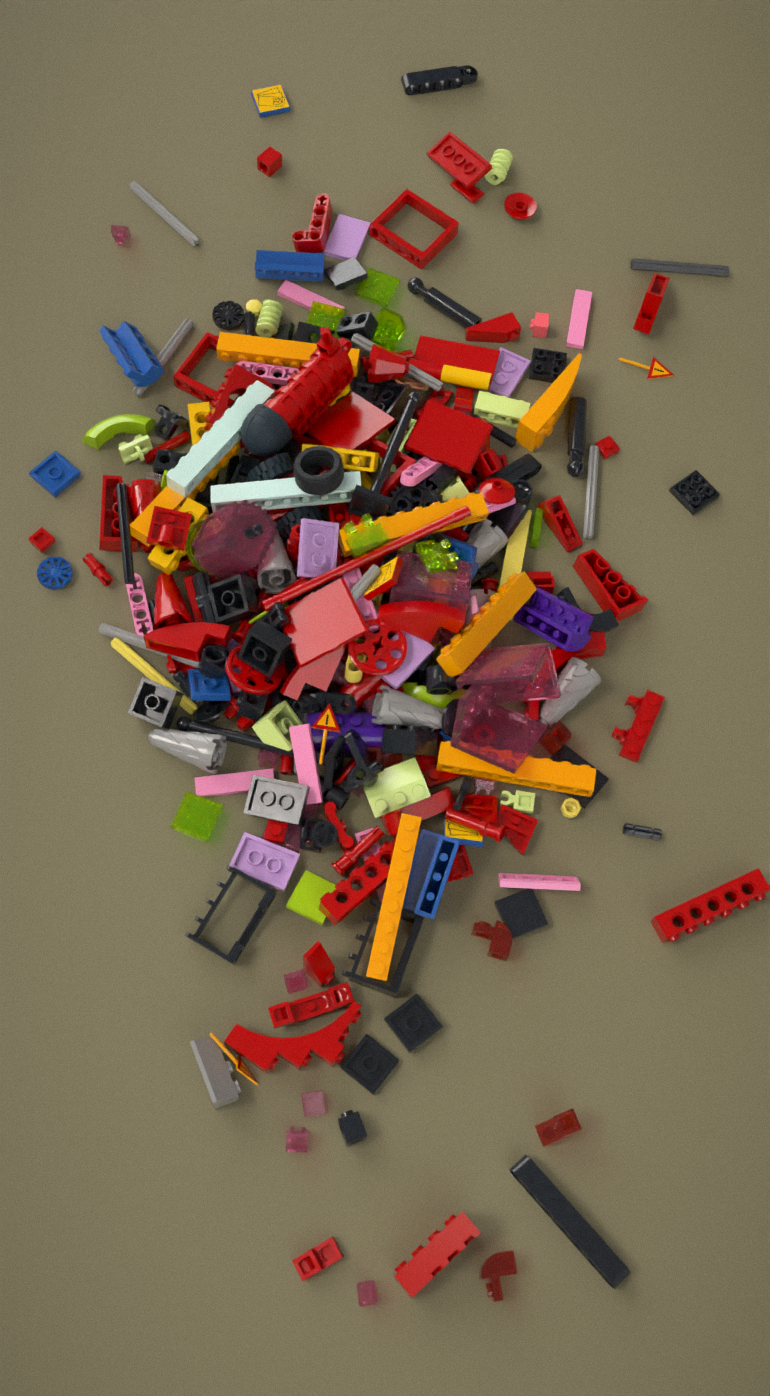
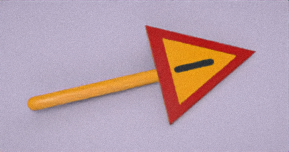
(656, 369)
(327, 723)
(240, 1065)

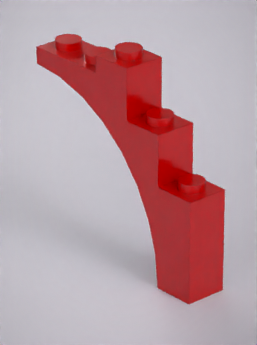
(594, 648)
(264, 1050)

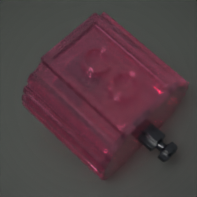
(234, 539)

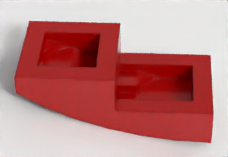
(317, 1258)

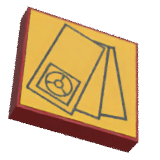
(385, 580)

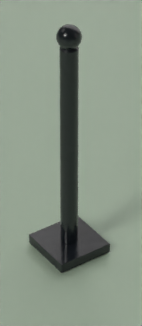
(371, 501)
(332, 760)

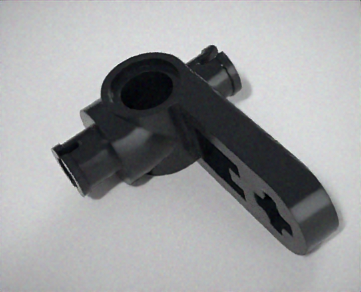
(317, 700)
(364, 765)

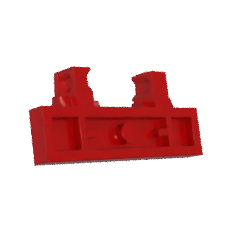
(635, 737)

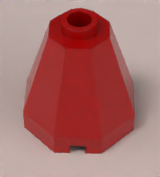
(386, 364)

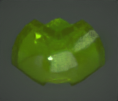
(390, 329)

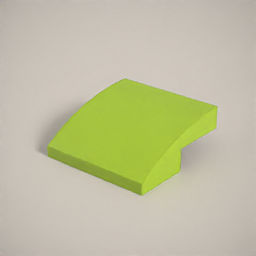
(307, 895)

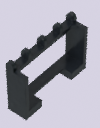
(239, 945)
(393, 989)

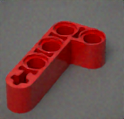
(316, 237)
(428, 807)

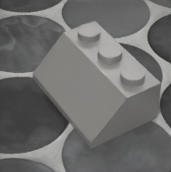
(215, 1072)

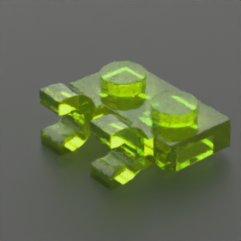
(367, 539)
(436, 555)

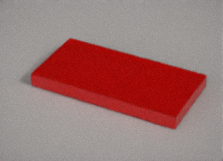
(459, 160)

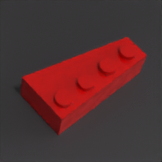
(109, 524)
(608, 586)
(436, 1254)

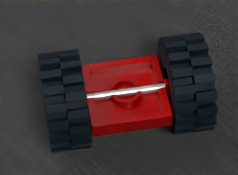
(280, 468)

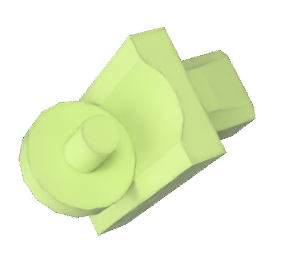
(135, 449)

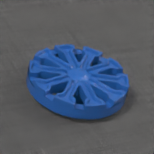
(54, 573)

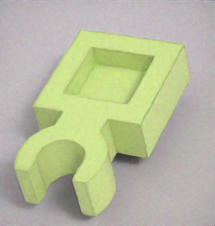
(521, 801)

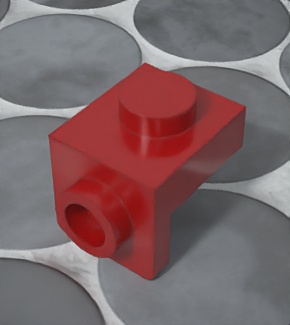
(174, 666)

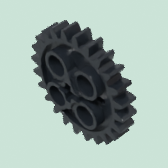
(425, 493)

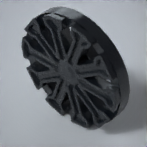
(228, 315)

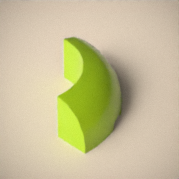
(117, 424)
(420, 692)

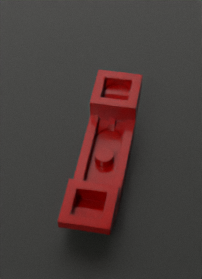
(311, 1006)

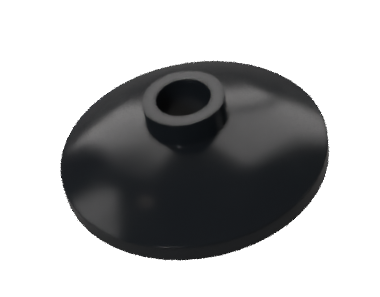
(210, 712)
(449, 716)

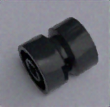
(523, 491)

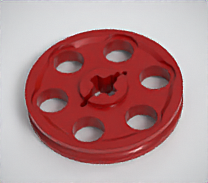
(384, 651)
(257, 677)

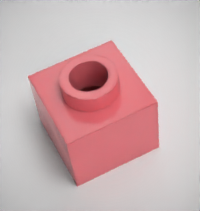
(540, 325)

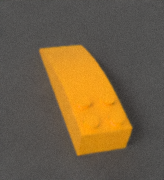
(547, 410)

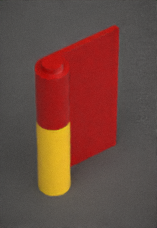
(456, 362)

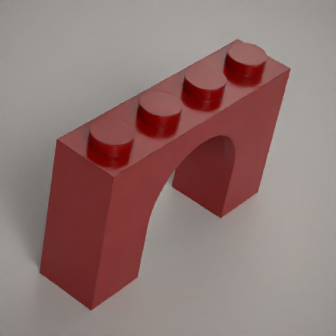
(236, 382)

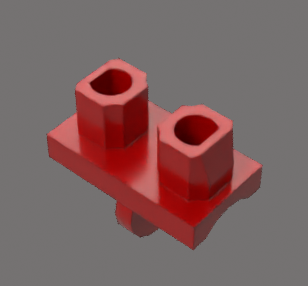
(243, 723)

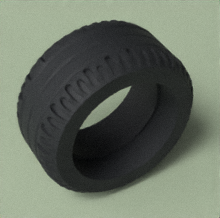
(314, 457)

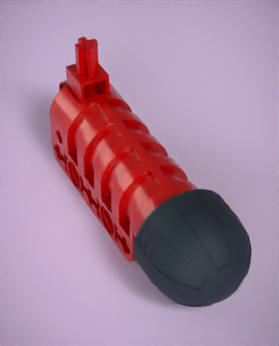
(302, 399)

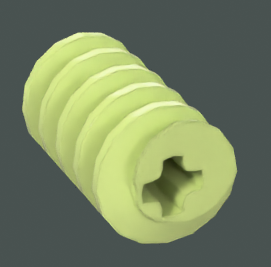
(500, 165)
(269, 318)

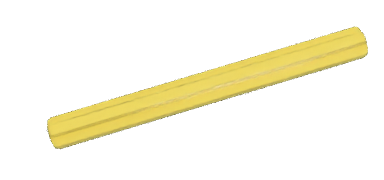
(150, 672)

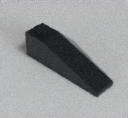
(392, 398)

